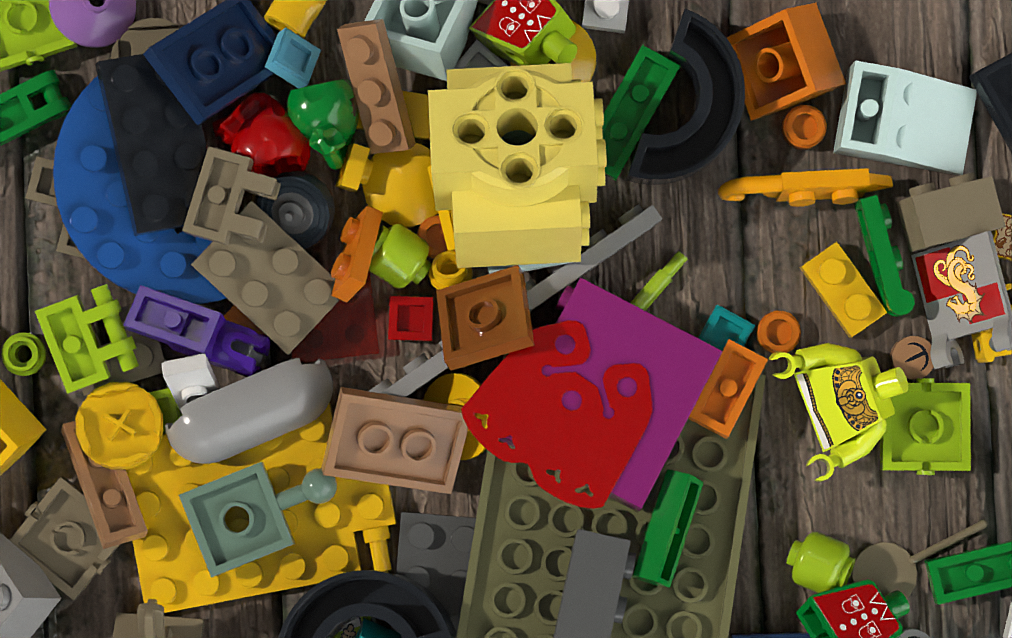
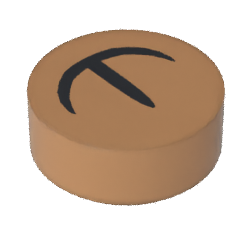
(912, 356)

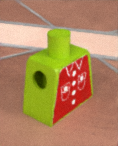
(526, 31)

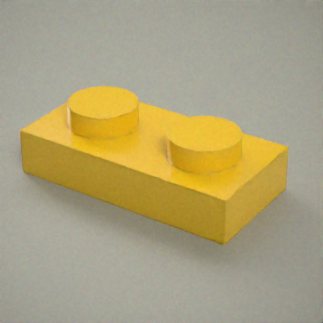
(843, 290)

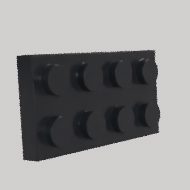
(153, 142)

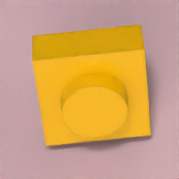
(355, 169)

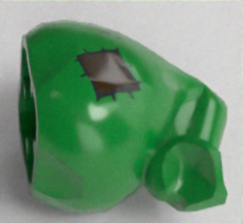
(326, 117)

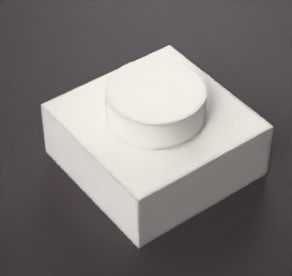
(605, 15)

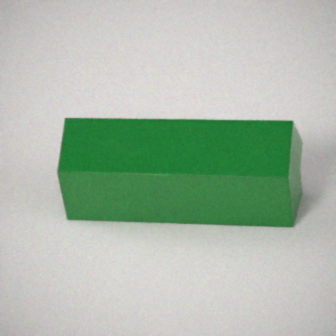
(667, 528)

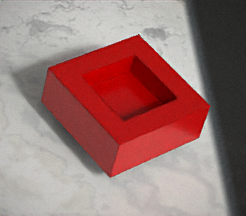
(410, 318)

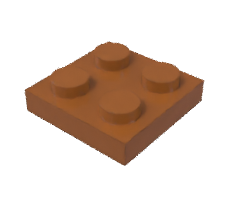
(484, 317)

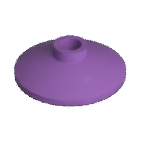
(90, 24)

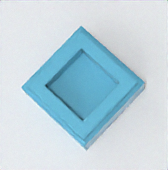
(292, 58)

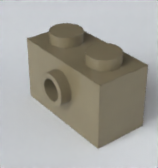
(950, 213)

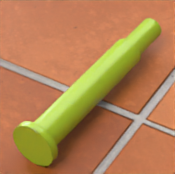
(658, 282)

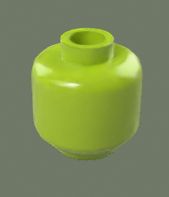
(399, 256)
(820, 562)

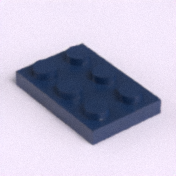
(215, 58)

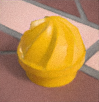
(445, 271)

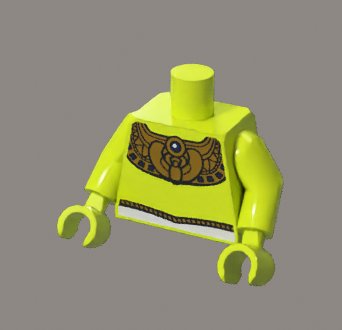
(844, 399)

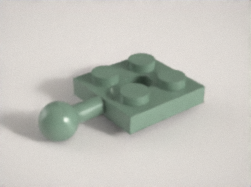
(267, 524)

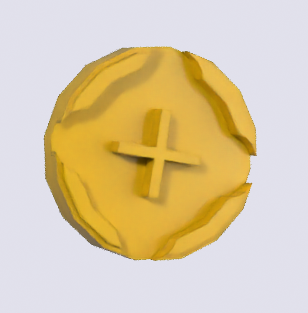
(119, 425)

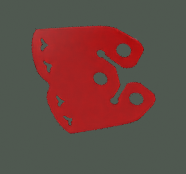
(546, 433)

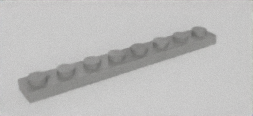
(600, 248)

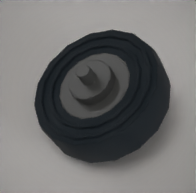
(301, 208)

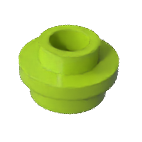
(10, 354)

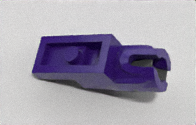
(197, 331)

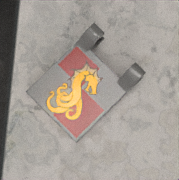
(963, 296)

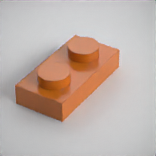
(354, 262)
(728, 389)

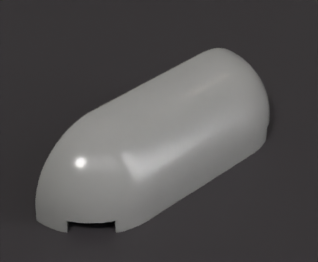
(251, 411)

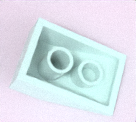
(425, 33)

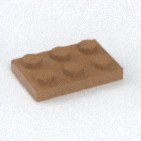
(395, 441)

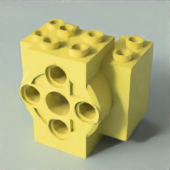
(525, 198)

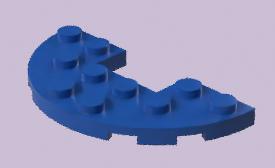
(98, 217)

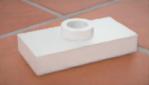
(189, 378)

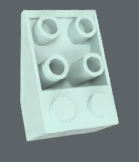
(904, 118)

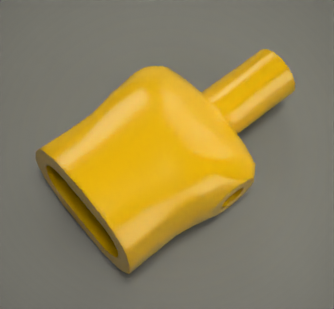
(294, 14)

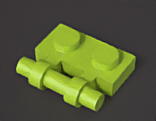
(74, 342)

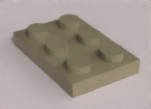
(270, 281)

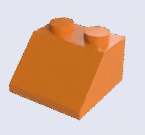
(786, 60)

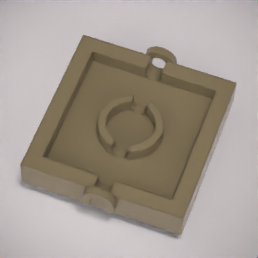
(63, 539)

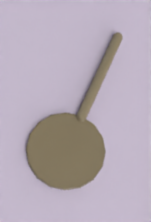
(893, 566)

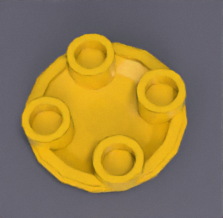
(402, 186)

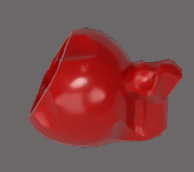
(266, 134)

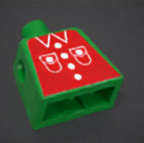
(854, 612)

